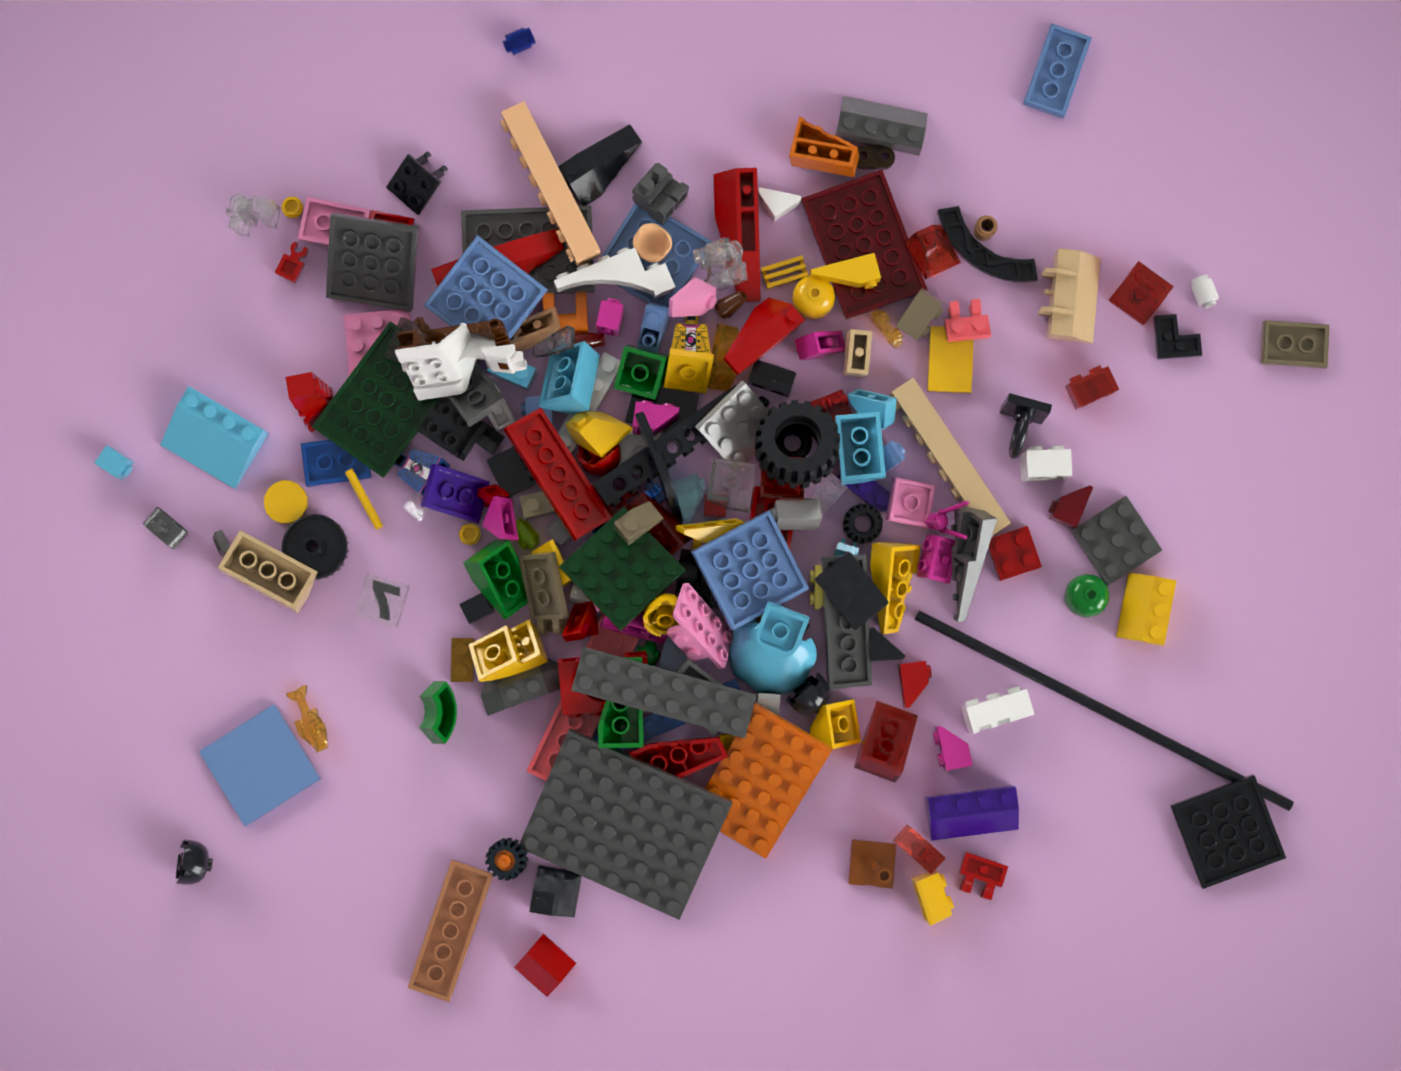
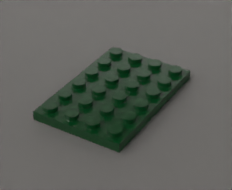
(375, 410)

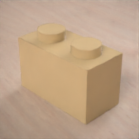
(857, 353)

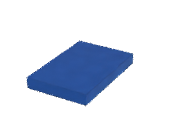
(327, 464)

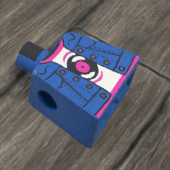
(416, 468)

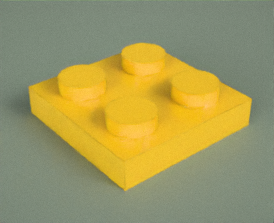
(688, 370)

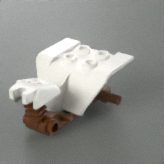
(444, 357)

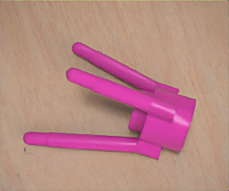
(939, 520)

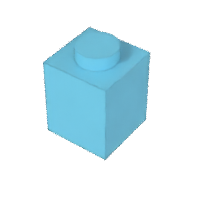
(114, 462)

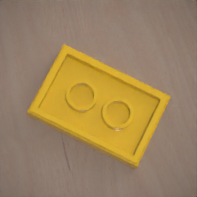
(949, 363)

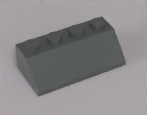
(882, 125)

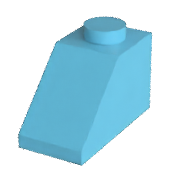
(868, 401)

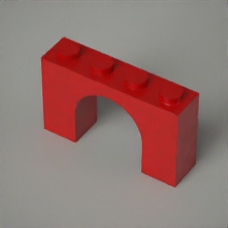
(577, 703)

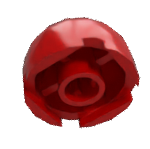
(596, 465)

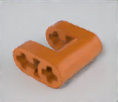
(576, 320)

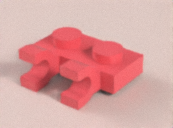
(966, 328)

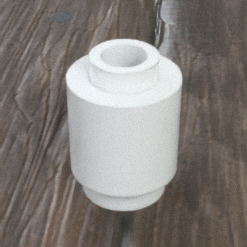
(1204, 291)

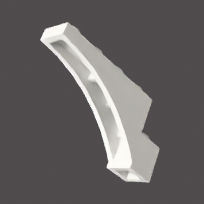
(622, 270)

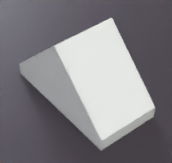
(778, 202)

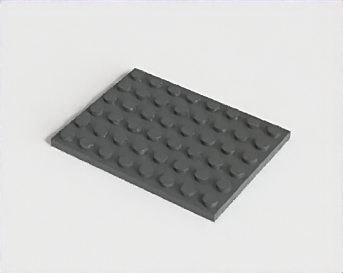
(625, 824)

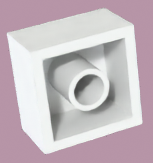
(1046, 464)

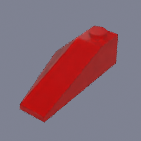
(764, 330)
(682, 756)

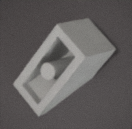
(769, 701)

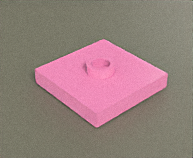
(909, 502)

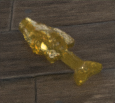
(311, 725)

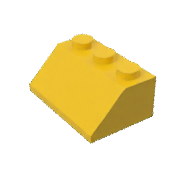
(1146, 609)

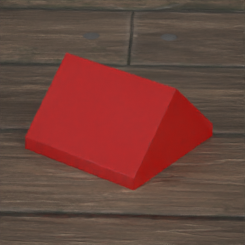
(545, 965)

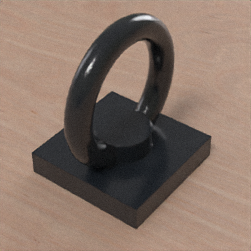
(1024, 413)

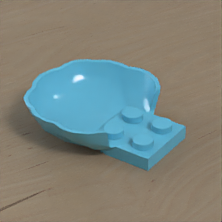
(772, 652)

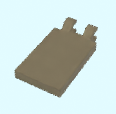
(544, 591)

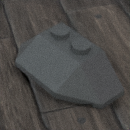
(520, 688)

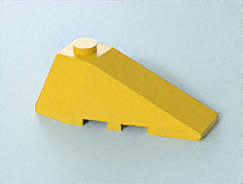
(892, 571)

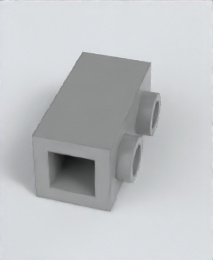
(797, 514)

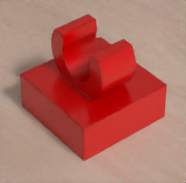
(488, 492)

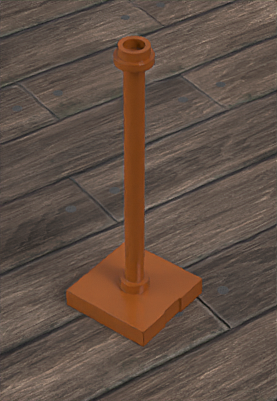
(872, 863)

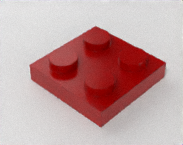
(1014, 553)

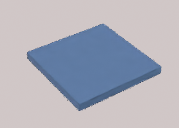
(678, 260)
(485, 288)
(749, 570)
(260, 765)

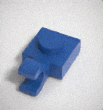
(654, 491)

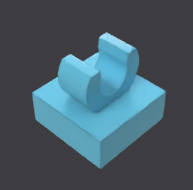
(842, 548)

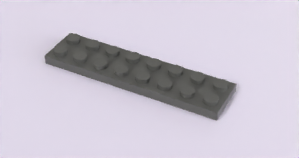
(663, 692)

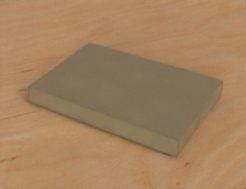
(1295, 344)

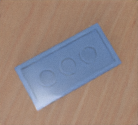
(1057, 71)

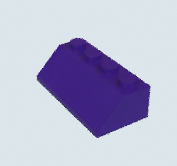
(972, 812)

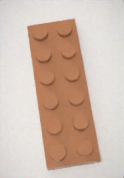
(450, 930)

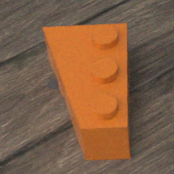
(821, 151)

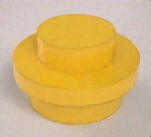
(292, 207)
(470, 534)

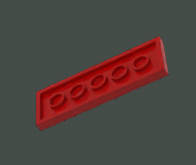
(557, 474)

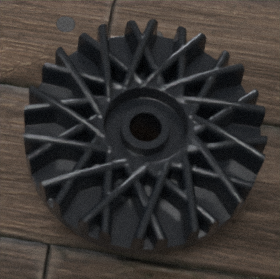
(330, 539)

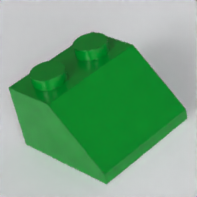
(641, 371)

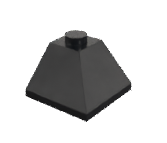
(555, 892)

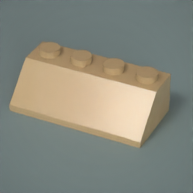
(268, 571)

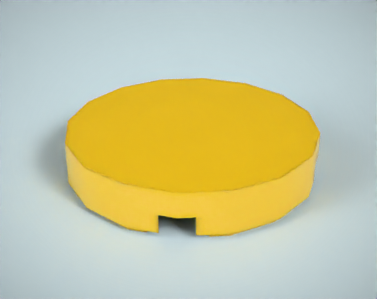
(285, 502)

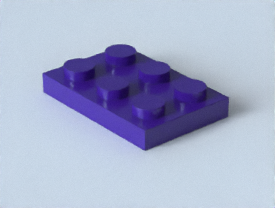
(453, 493)

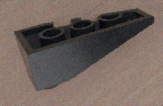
(596, 166)

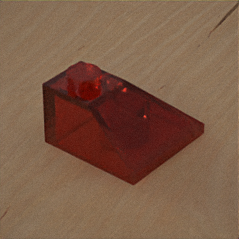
(932, 251)

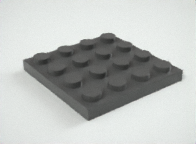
(371, 261)

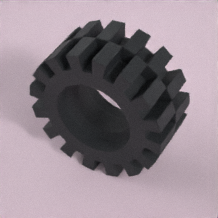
(805, 448)
(874, 516)

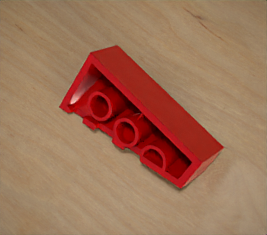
(308, 396)

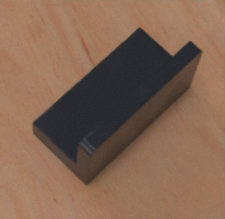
(771, 378)

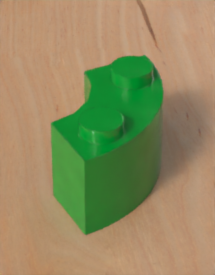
(439, 712)

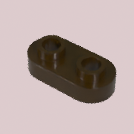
(874, 159)

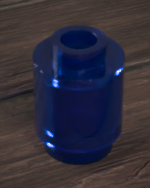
(518, 41)

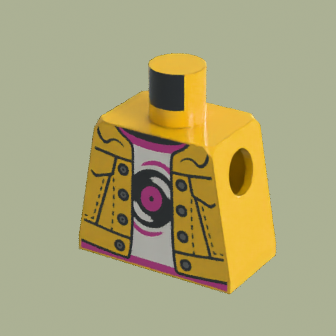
(691, 336)

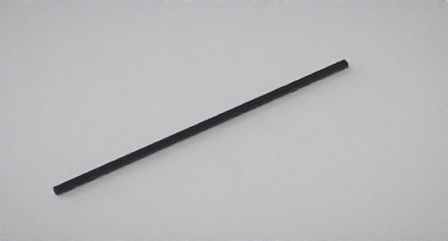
(1095, 706)

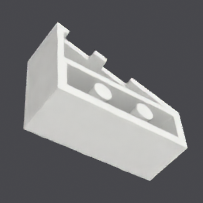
(997, 709)

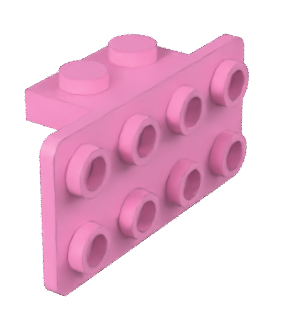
(700, 629)

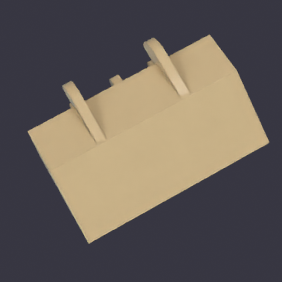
(1072, 296)

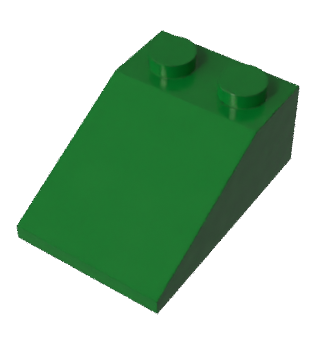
(498, 576)

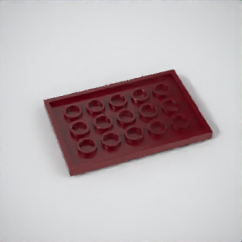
(861, 221)

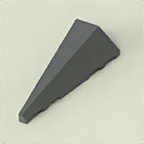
(969, 554)

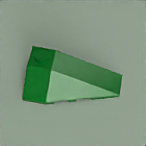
(620, 724)

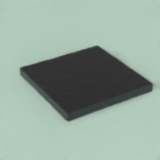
(1228, 831)

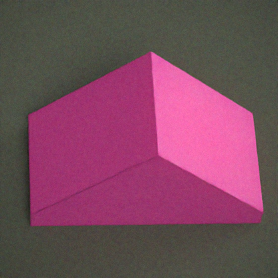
(501, 519)

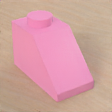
(693, 299)

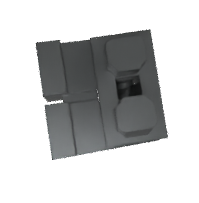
(659, 193)

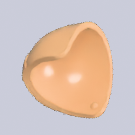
(652, 242)

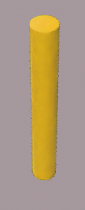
(364, 499)

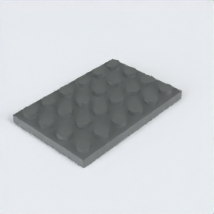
(506, 225)

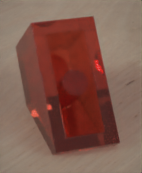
(919, 849)

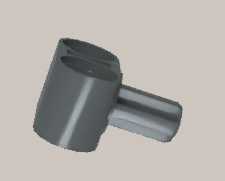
(165, 528)

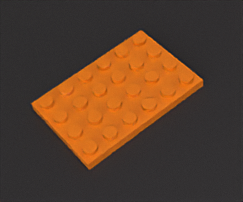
(766, 778)

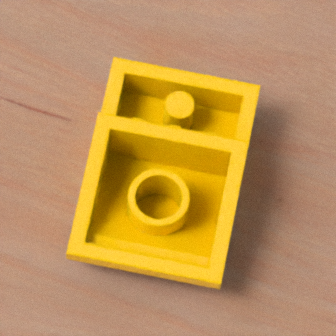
(508, 652)

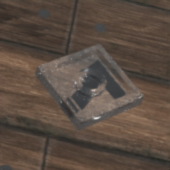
(382, 600)

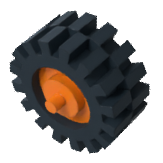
(506, 859)

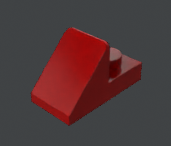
(581, 622)

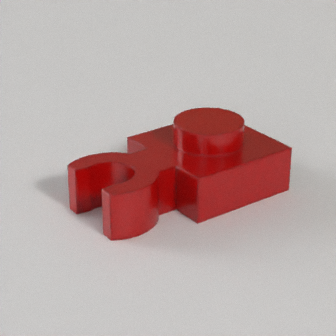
(291, 266)

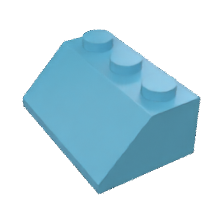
(570, 380)
(860, 448)

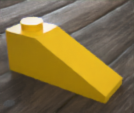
(852, 272)
(708, 530)

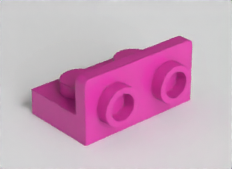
(936, 559)

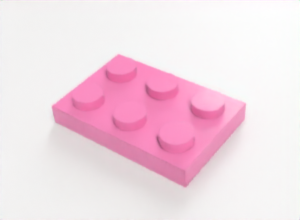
(316, 219)

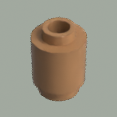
(987, 222)

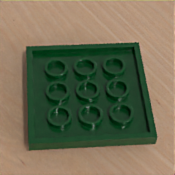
(619, 576)

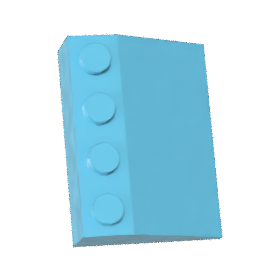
(213, 437)

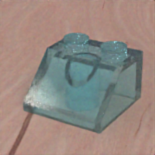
(689, 495)

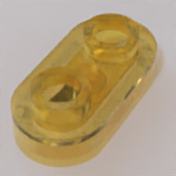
(891, 334)

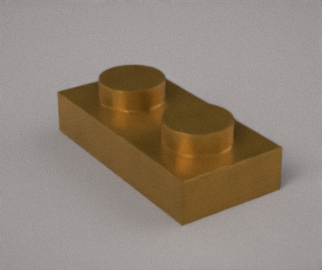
(461, 660)

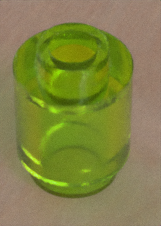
(527, 535)

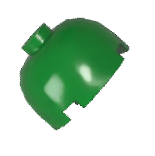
(1086, 595)

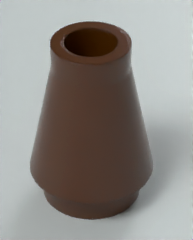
(730, 304)

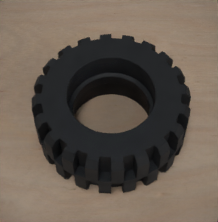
(803, 418)

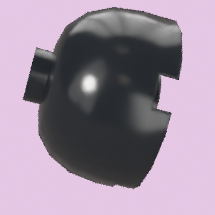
(810, 695)
(192, 863)

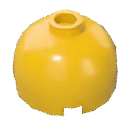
(813, 297)
(659, 614)

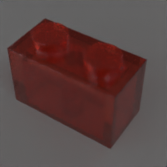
(1092, 387)

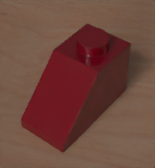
(1070, 507)

